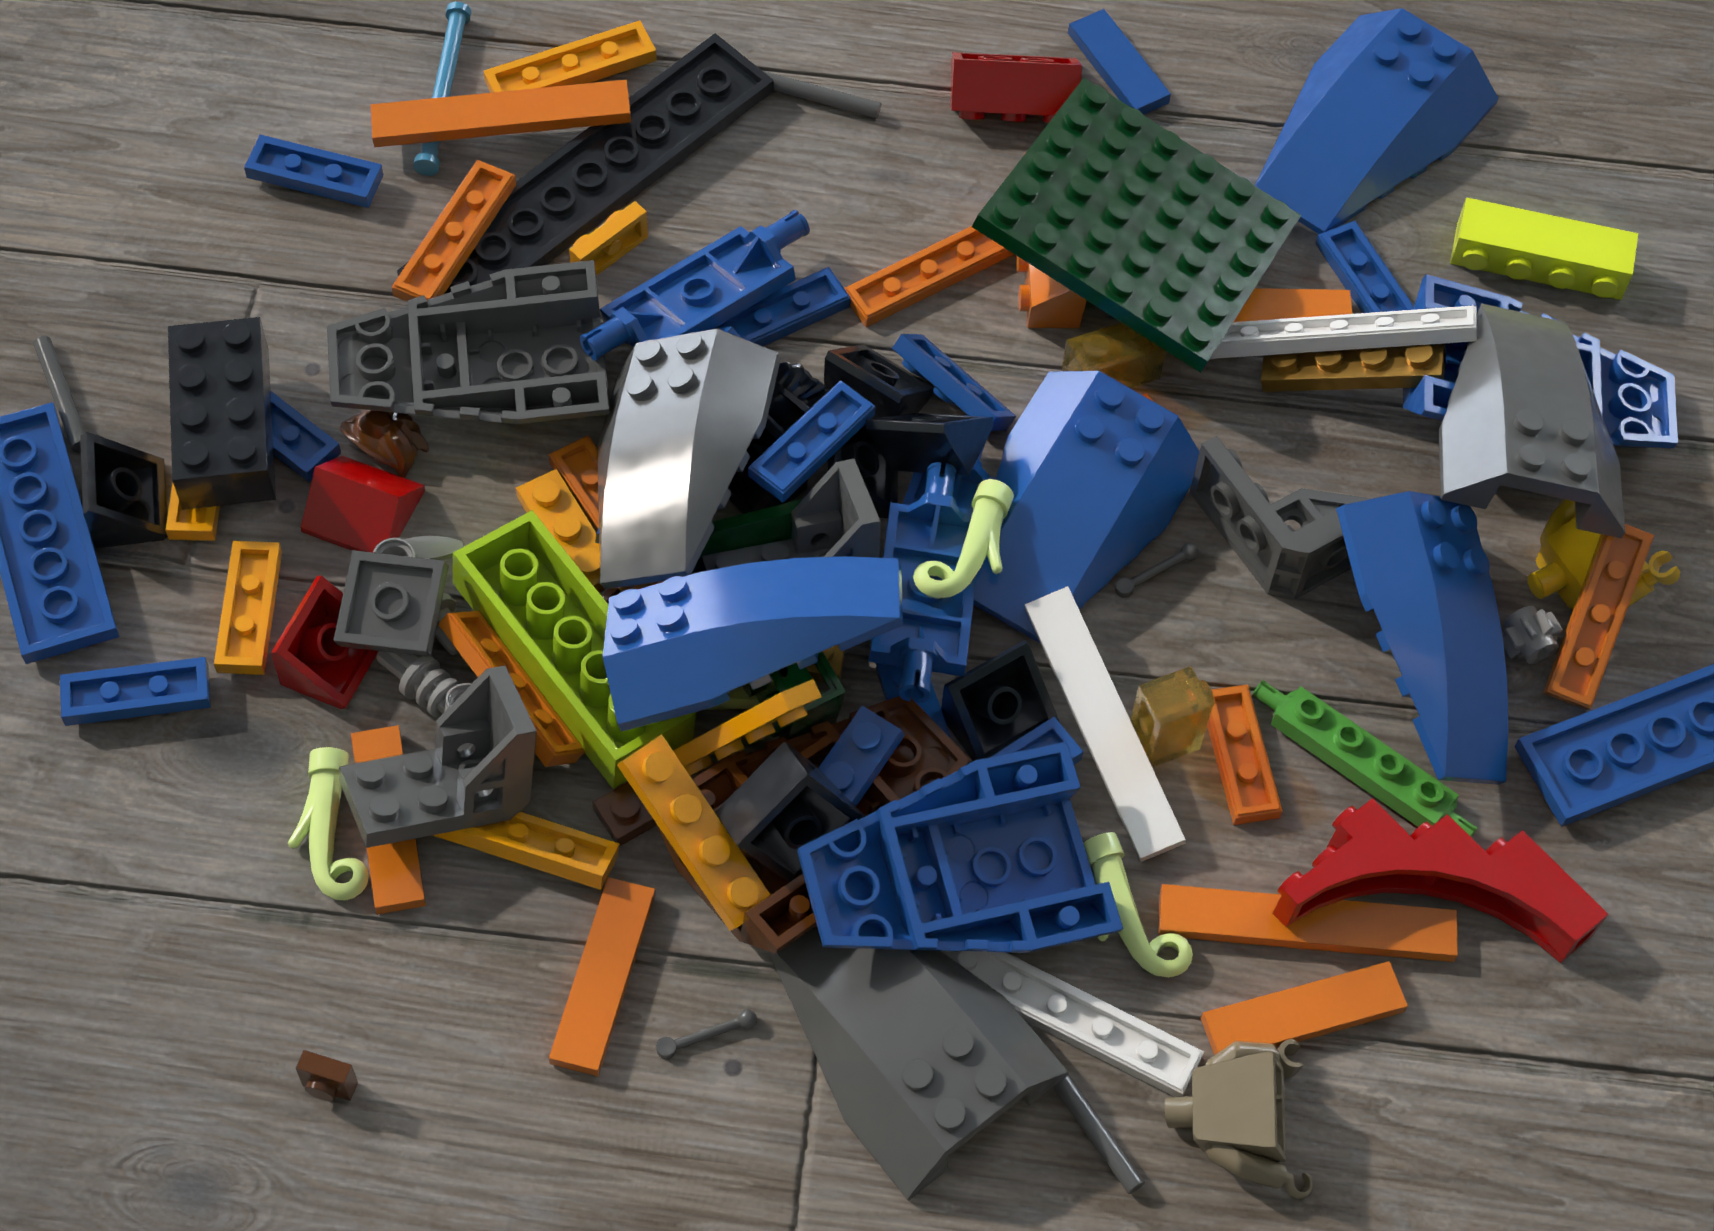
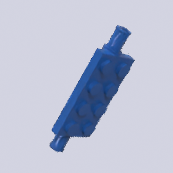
(702, 288)
(933, 629)

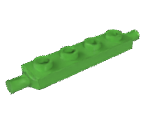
(1361, 757)

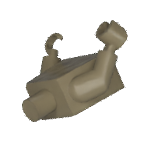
(1241, 1112)

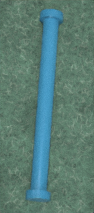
(458, 15)

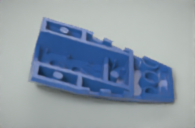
(1374, 115)
(1631, 393)
(1091, 488)
(1439, 616)
(731, 626)
(964, 865)

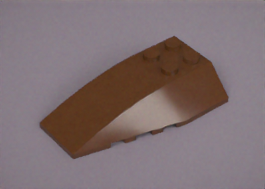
(918, 760)

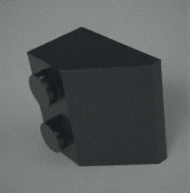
(783, 809)

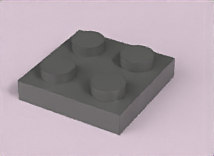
(391, 603)

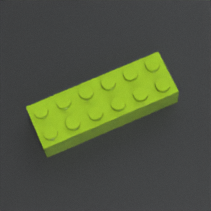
(557, 634)

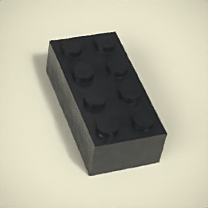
(221, 413)

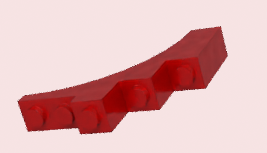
(1442, 861)

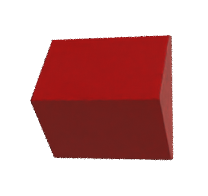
(358, 504)
(308, 656)

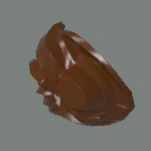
(386, 437)

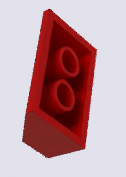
(1011, 85)

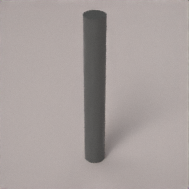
(825, 96)
(60, 391)
(1099, 1135)

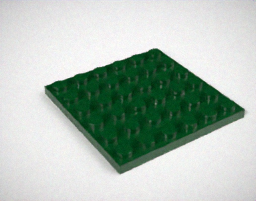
(1138, 223)

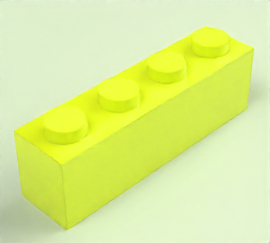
(1544, 248)

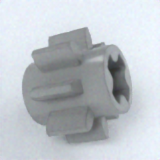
(1531, 634)

